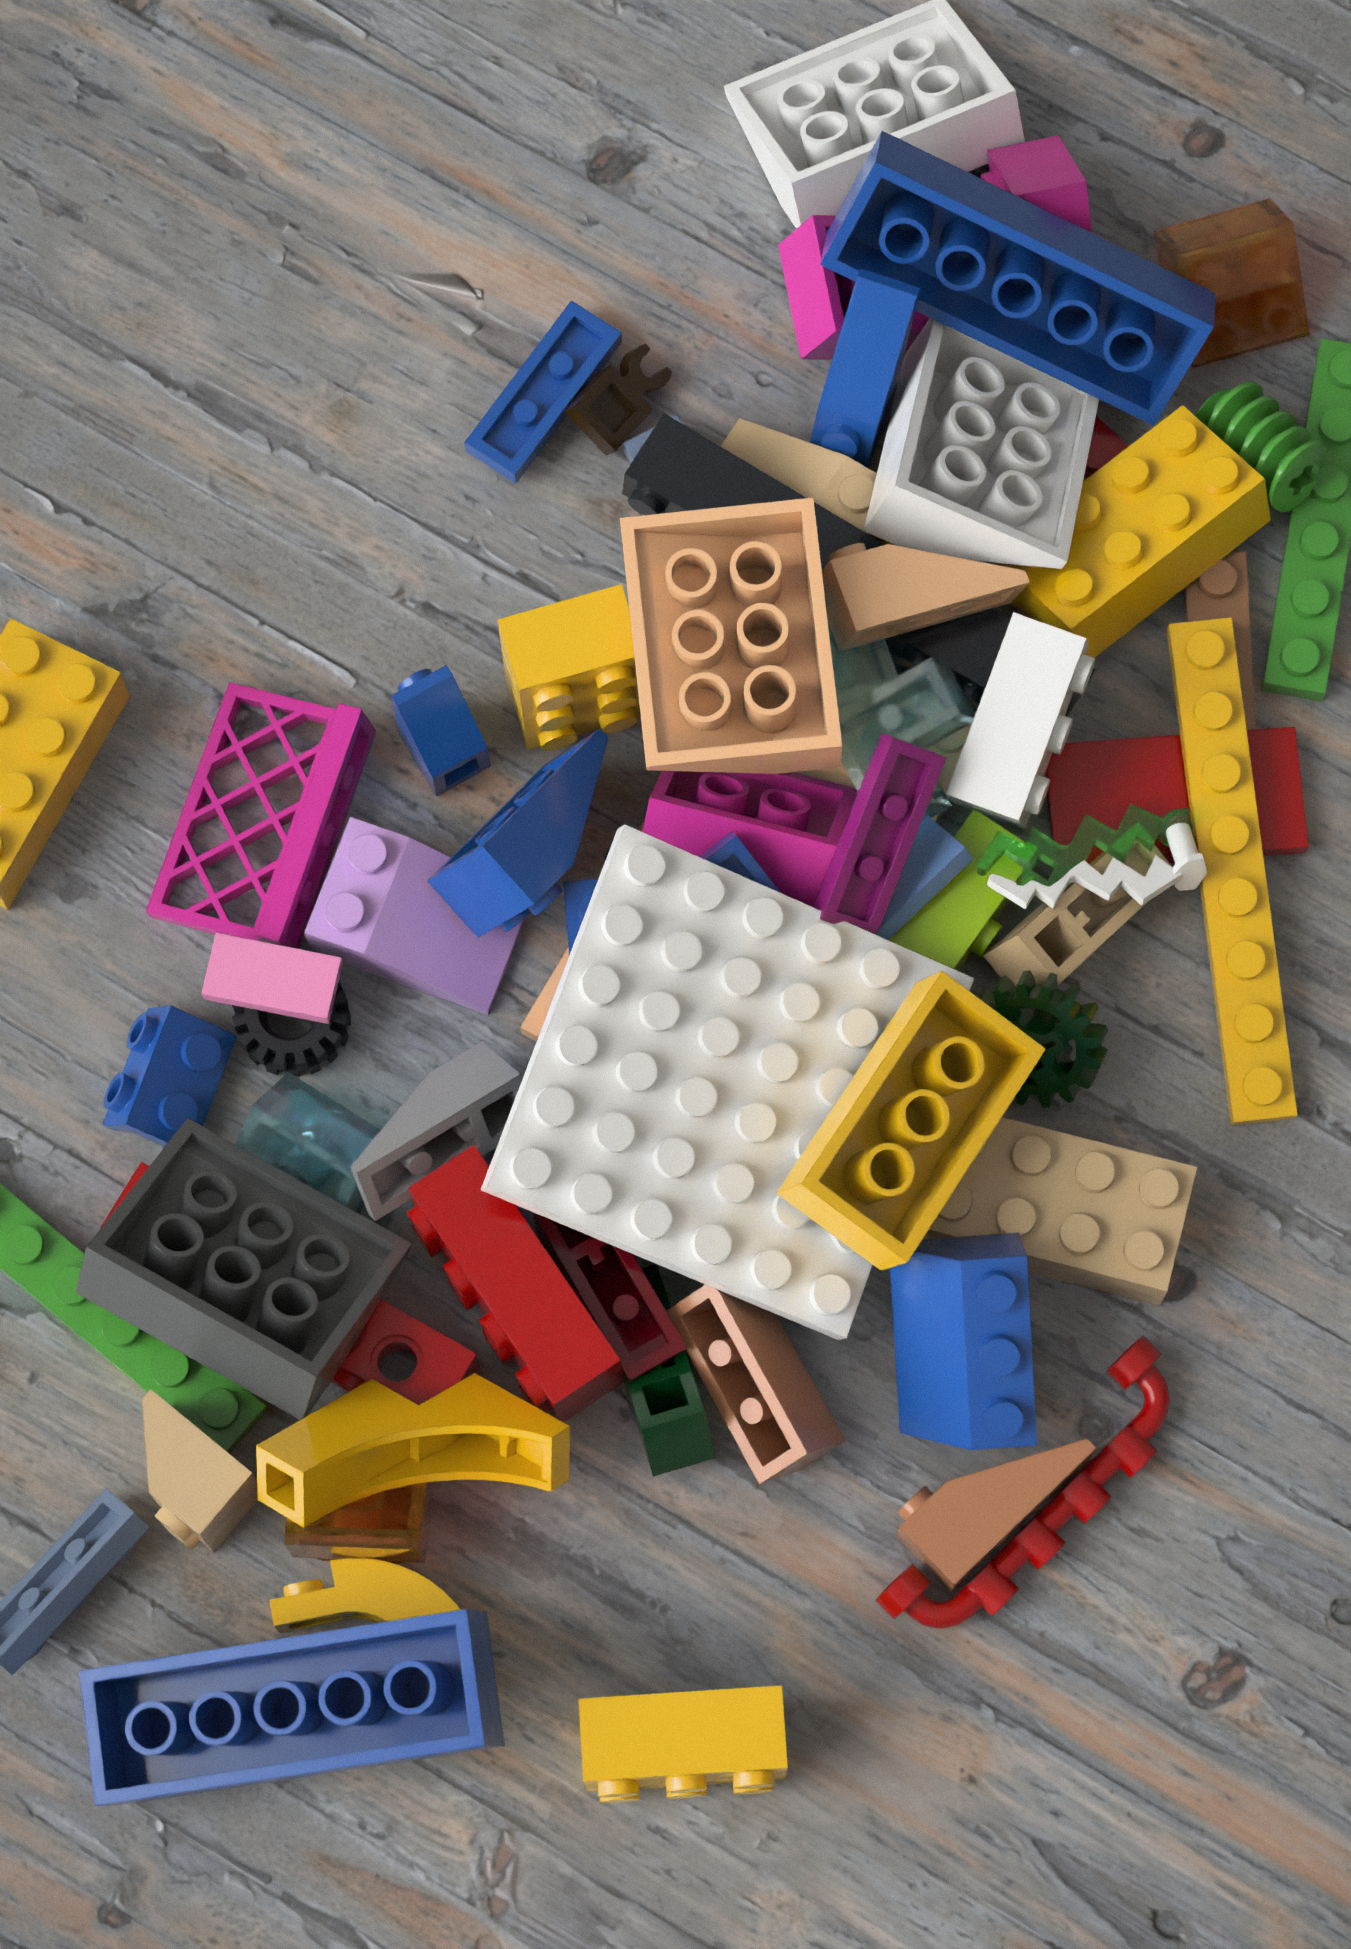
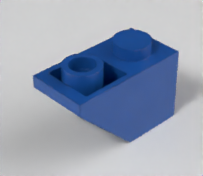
(439, 729)

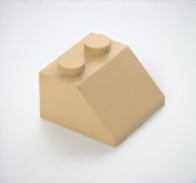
(193, 1478)

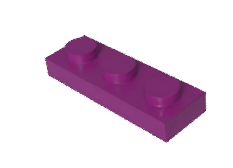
(879, 833)

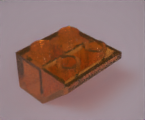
(1251, 266)

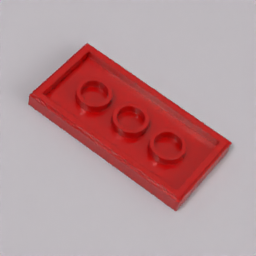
(1150, 773)

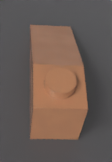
(980, 1511)

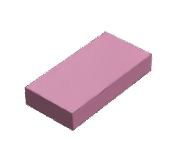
(272, 978)

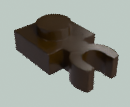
(612, 402)

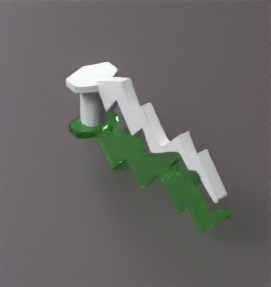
(1070, 864)

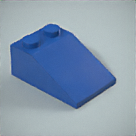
(525, 845)

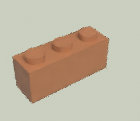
(756, 1382)

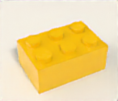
(571, 668)
(683, 1742)

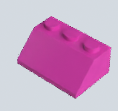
(781, 819)

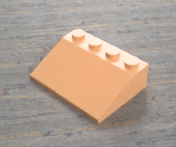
(732, 639)

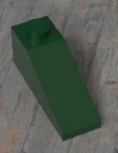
(669, 1407)

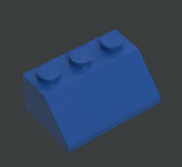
(965, 1342)

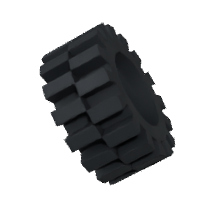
(293, 1053)

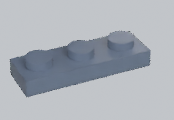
(65, 1577)

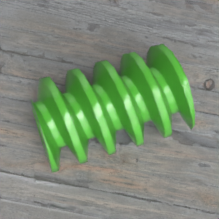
(1266, 441)

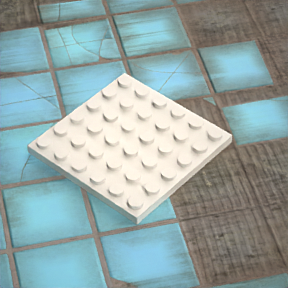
(693, 1071)

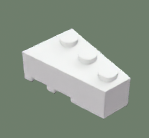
(1021, 721)

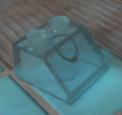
(308, 1138)

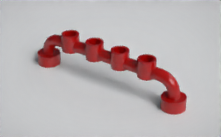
(1039, 1537)

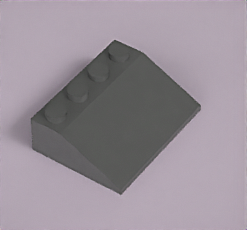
(241, 1268)

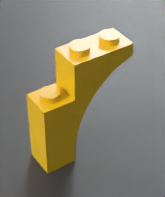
(386, 1442)

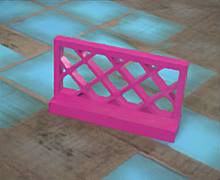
(313, 829)

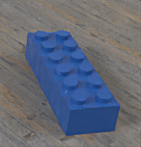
(1021, 278)
(291, 1707)

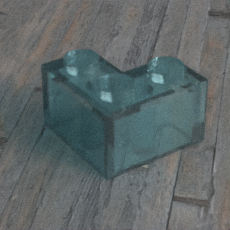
(914, 707)

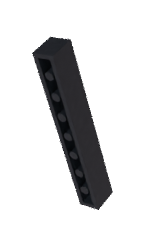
(689, 472)

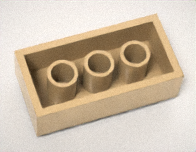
(1079, 1207)

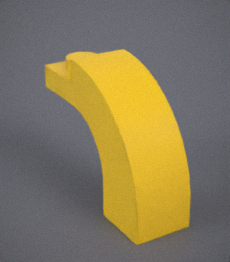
(361, 1591)

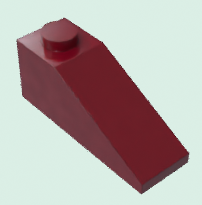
(615, 1297)

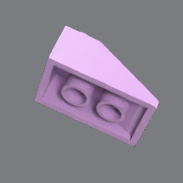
(395, 924)

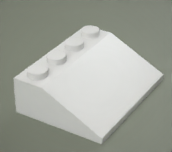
(902, 76)
(981, 455)

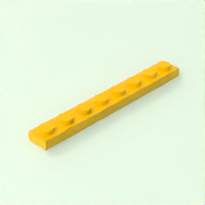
(1235, 883)

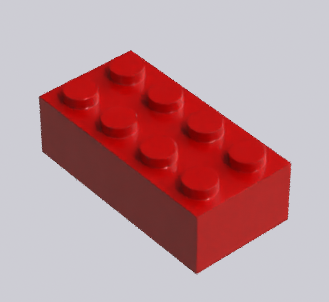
(517, 1287)

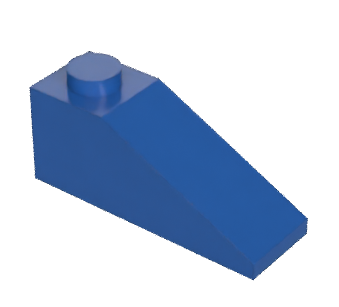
(865, 366)

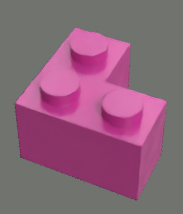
(1044, 176)

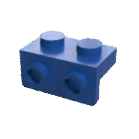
(168, 1074)

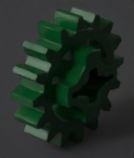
(1052, 1021)

